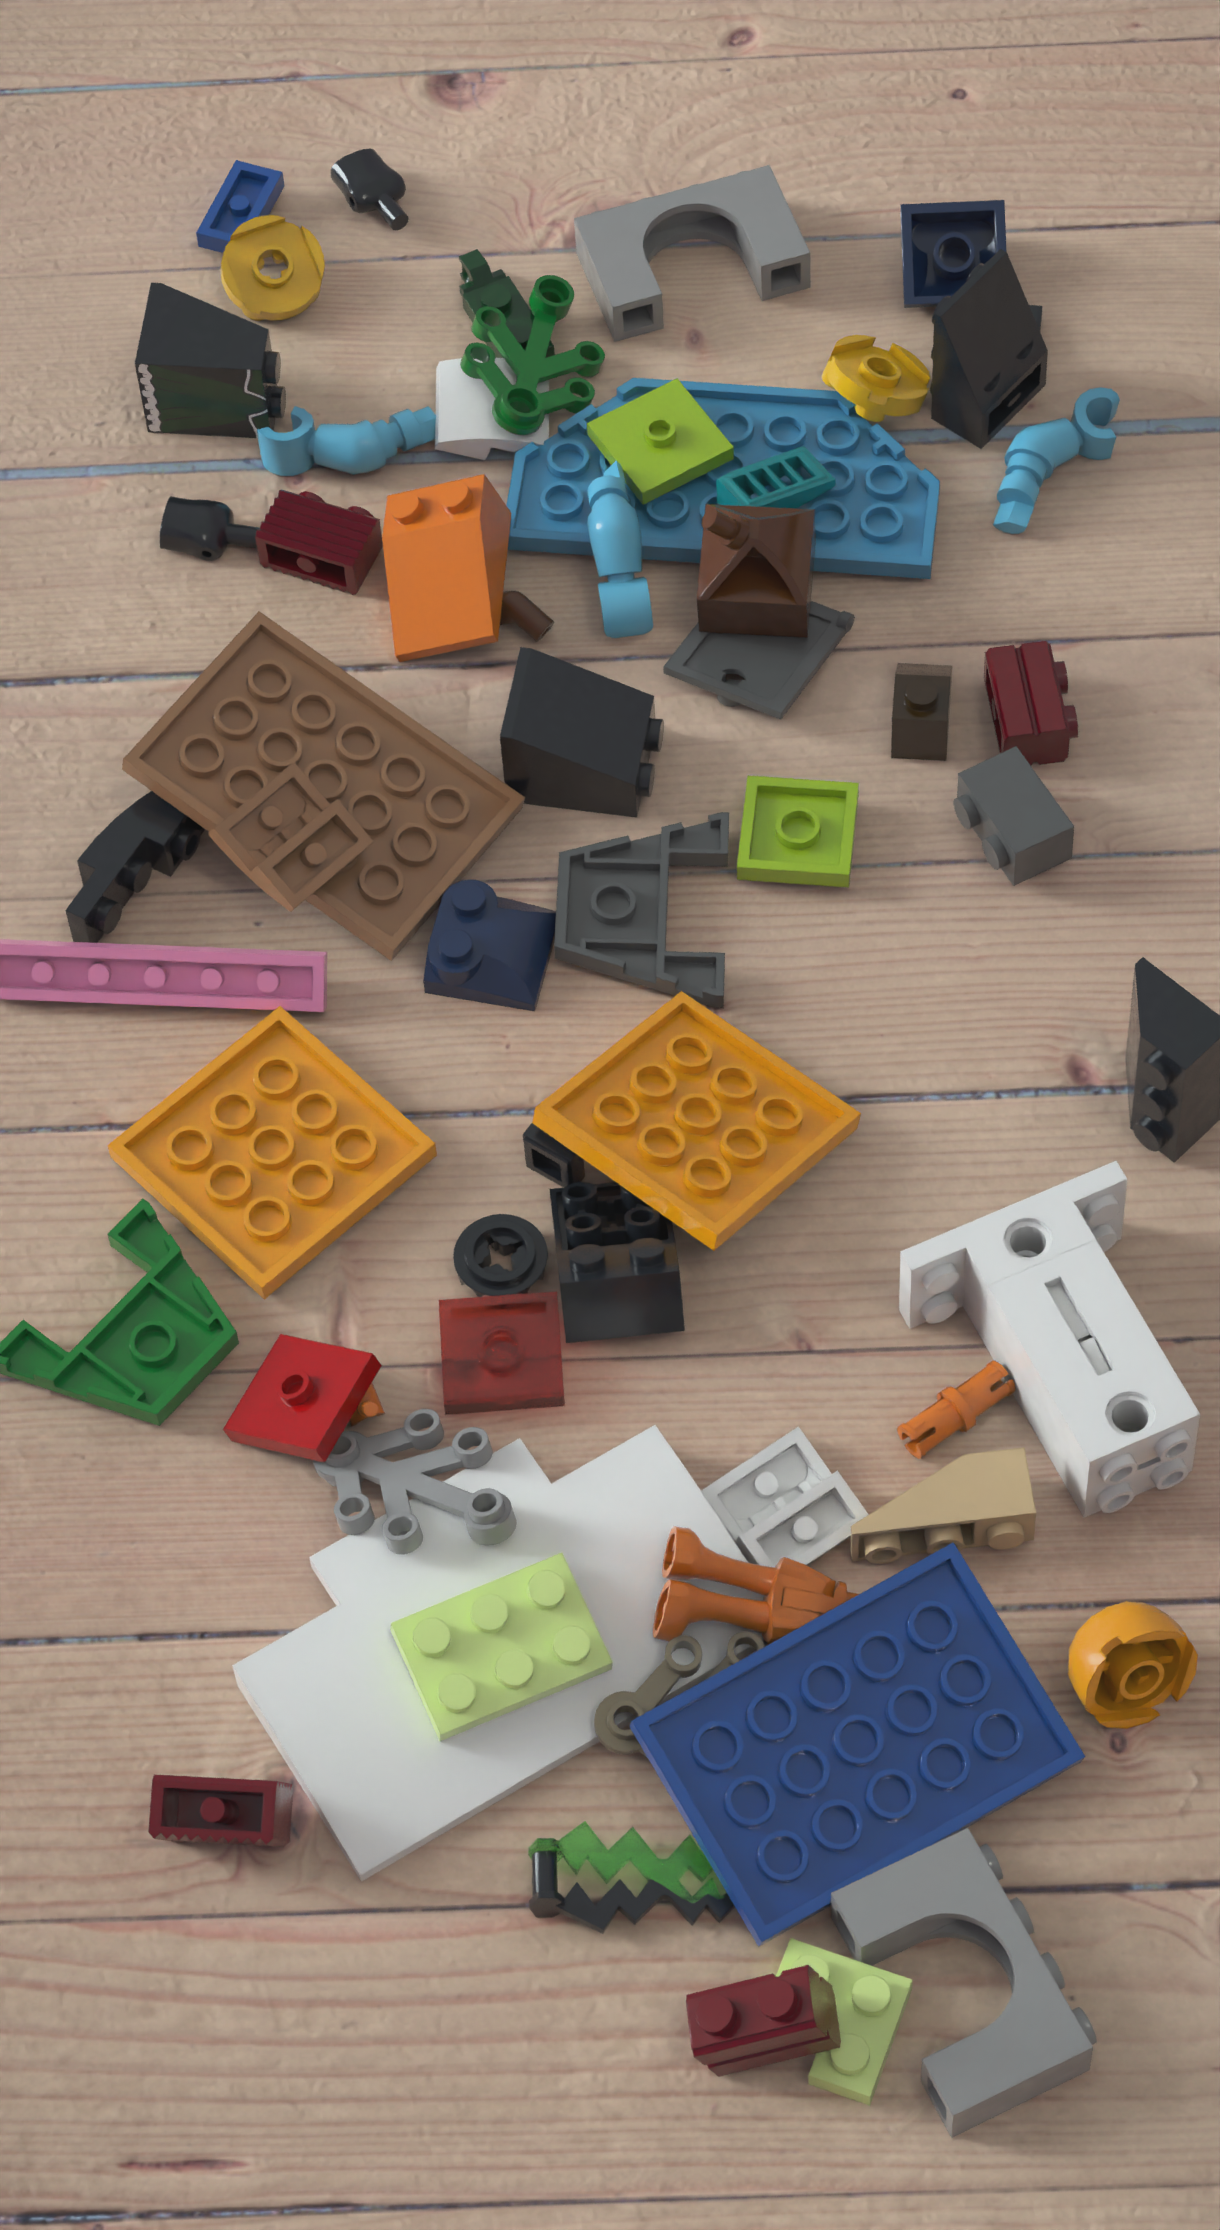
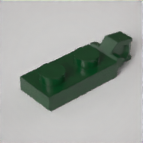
(497, 291)

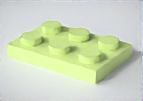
(501, 1646)

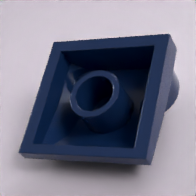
(945, 244)
(488, 947)

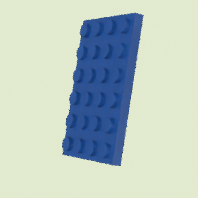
(856, 1742)

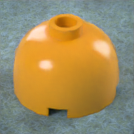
(1130, 1662)

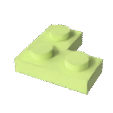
(868, 2014)

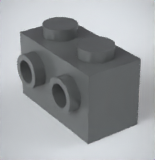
(1013, 816)

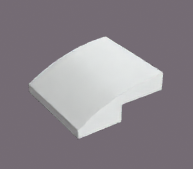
(465, 414)
(785, 1504)

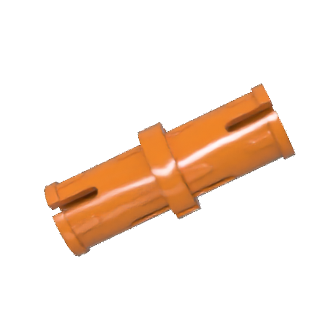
(956, 1409)

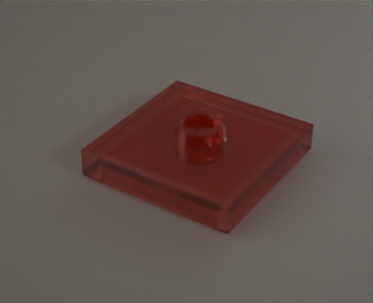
(501, 1353)

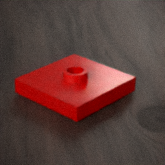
(302, 1397)

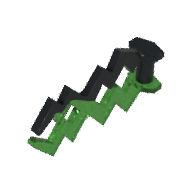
(661, 1874)

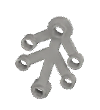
(358, 1457)

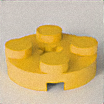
(284, 242)
(876, 378)

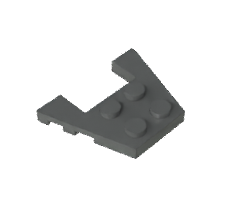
(617, 903)

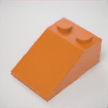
(445, 566)

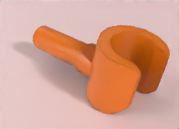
(368, 1407)

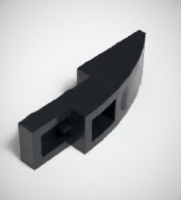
(122, 859)

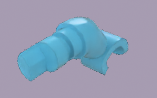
(1048, 445)
(343, 447)
(618, 555)

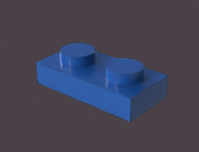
(245, 194)

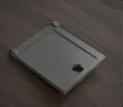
(773, 666)

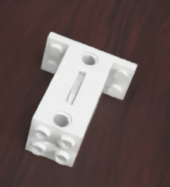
(1065, 1335)

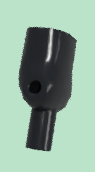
(371, 186)
(202, 528)

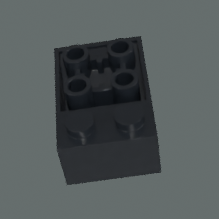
(985, 353)
(614, 1264)

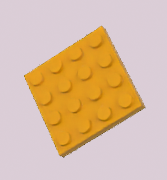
(696, 1119)
(272, 1151)

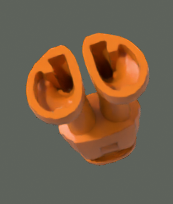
(790, 1591)

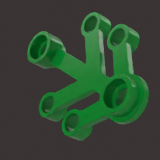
(520, 406)

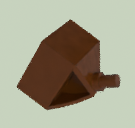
(756, 570)

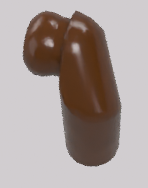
(523, 612)

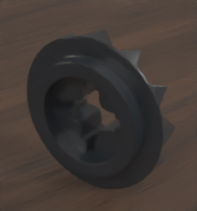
(507, 1235)

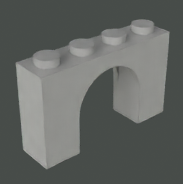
(736, 210)
(957, 1894)

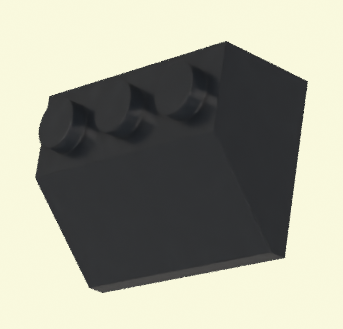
(1171, 1063)

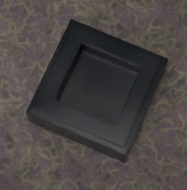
(551, 1158)

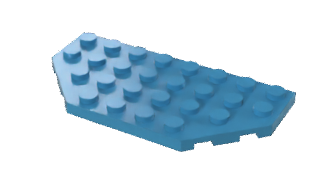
(868, 524)

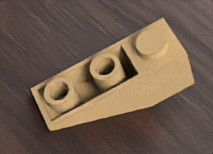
(967, 1502)

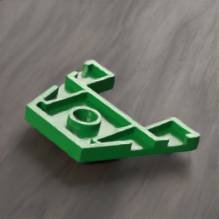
(147, 1347)

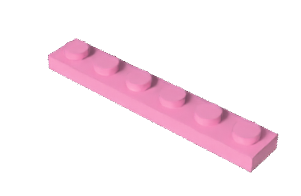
(163, 975)

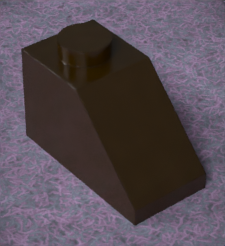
(921, 711)

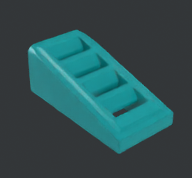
(739, 484)

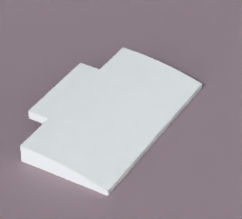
(347, 1704)

